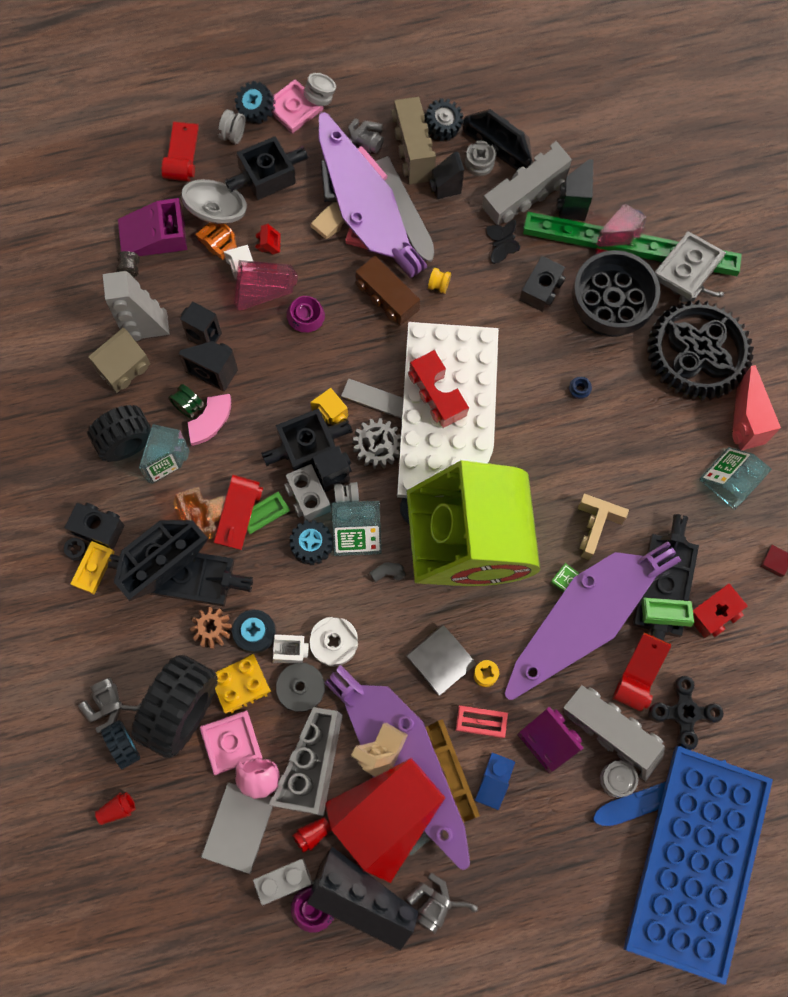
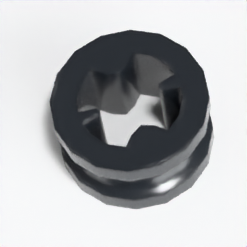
(70, 543)

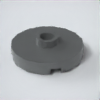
(300, 700)

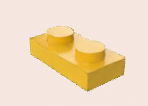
(92, 568)

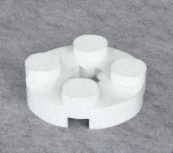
(333, 655)

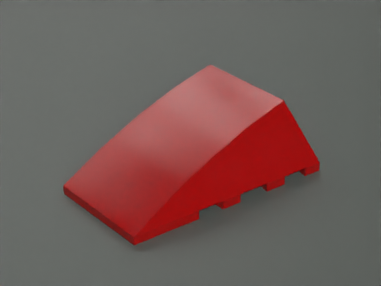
(385, 817)

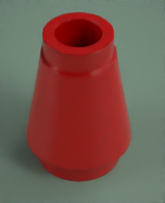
(116, 808)
(311, 834)

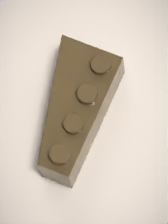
(414, 140)

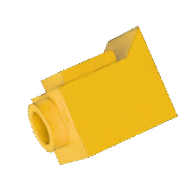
(331, 407)

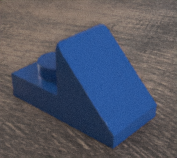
(495, 781)

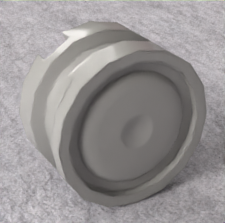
(319, 89)
(231, 126)
(480, 158)
(619, 779)

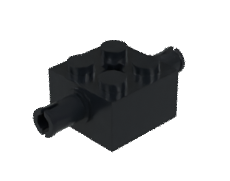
(266, 168)
(302, 428)

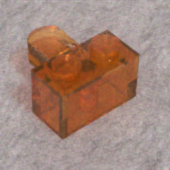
(203, 512)

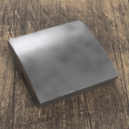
(440, 659)

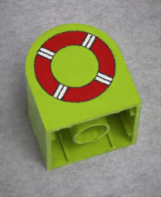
(476, 531)

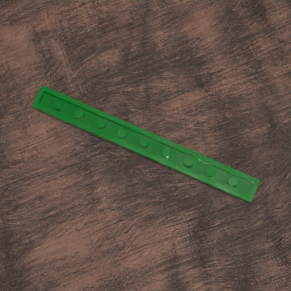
(588, 234)

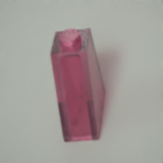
(262, 282)

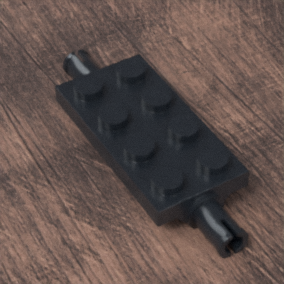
(201, 581)
(674, 582)

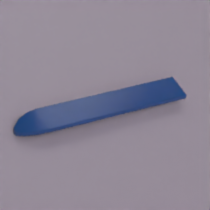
(630, 806)

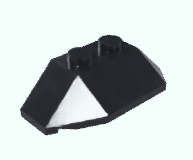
(508, 141)
(157, 556)

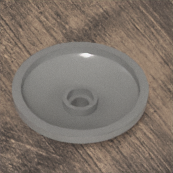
(213, 202)

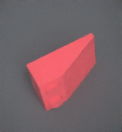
(753, 414)

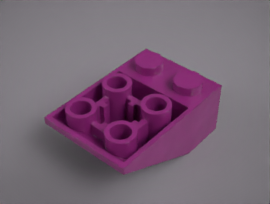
(154, 229)
(550, 740)

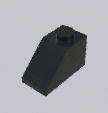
(447, 177)

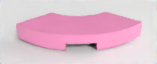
(211, 420)

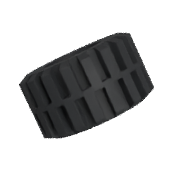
(119, 433)

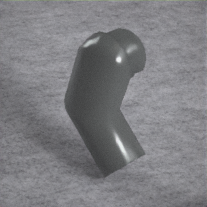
(388, 568)

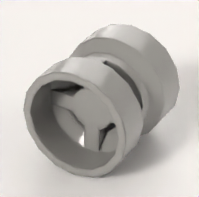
(351, 490)

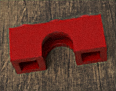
(445, 406)

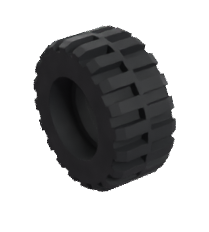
(174, 706)

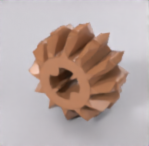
(203, 634)

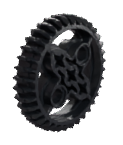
(710, 347)

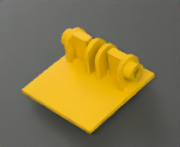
(241, 684)

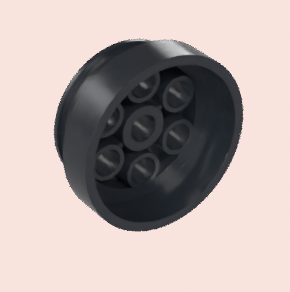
(609, 269)

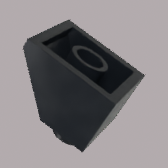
(576, 193)
(210, 363)

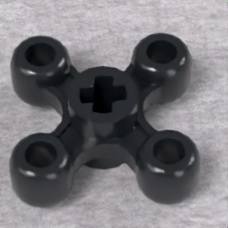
(695, 712)

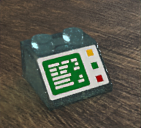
(163, 453)
(735, 475)
(356, 528)

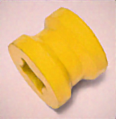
(439, 280)
(483, 678)

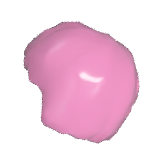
(257, 777)

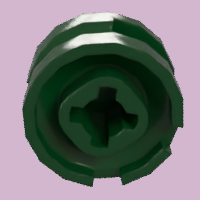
(186, 401)

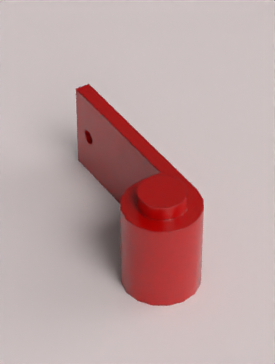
(181, 152)
(237, 511)
(640, 673)

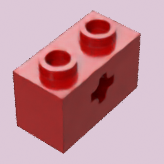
(726, 601)

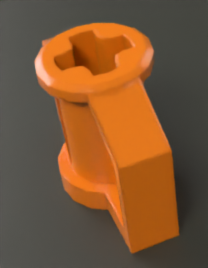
(217, 239)

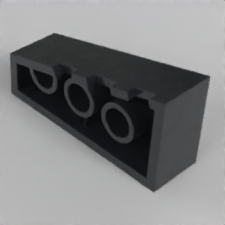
(361, 901)

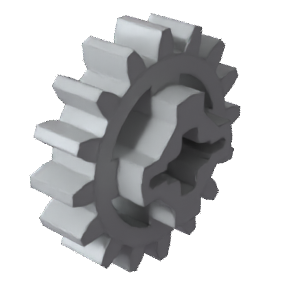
(369, 438)

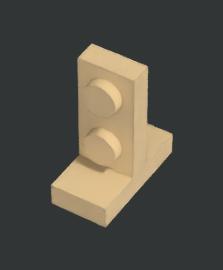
(600, 511)
(382, 753)

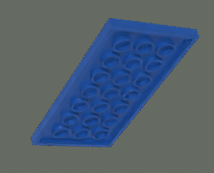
(699, 865)

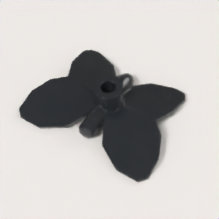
(504, 241)

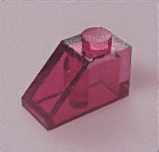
(622, 227)

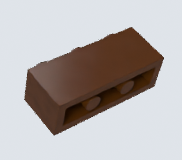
(387, 291)

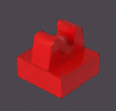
(269, 240)

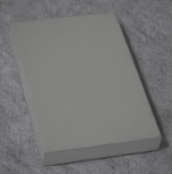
(689, 265)
(237, 829)

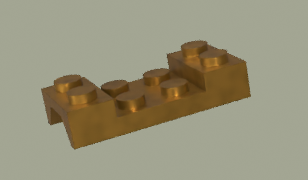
(452, 770)

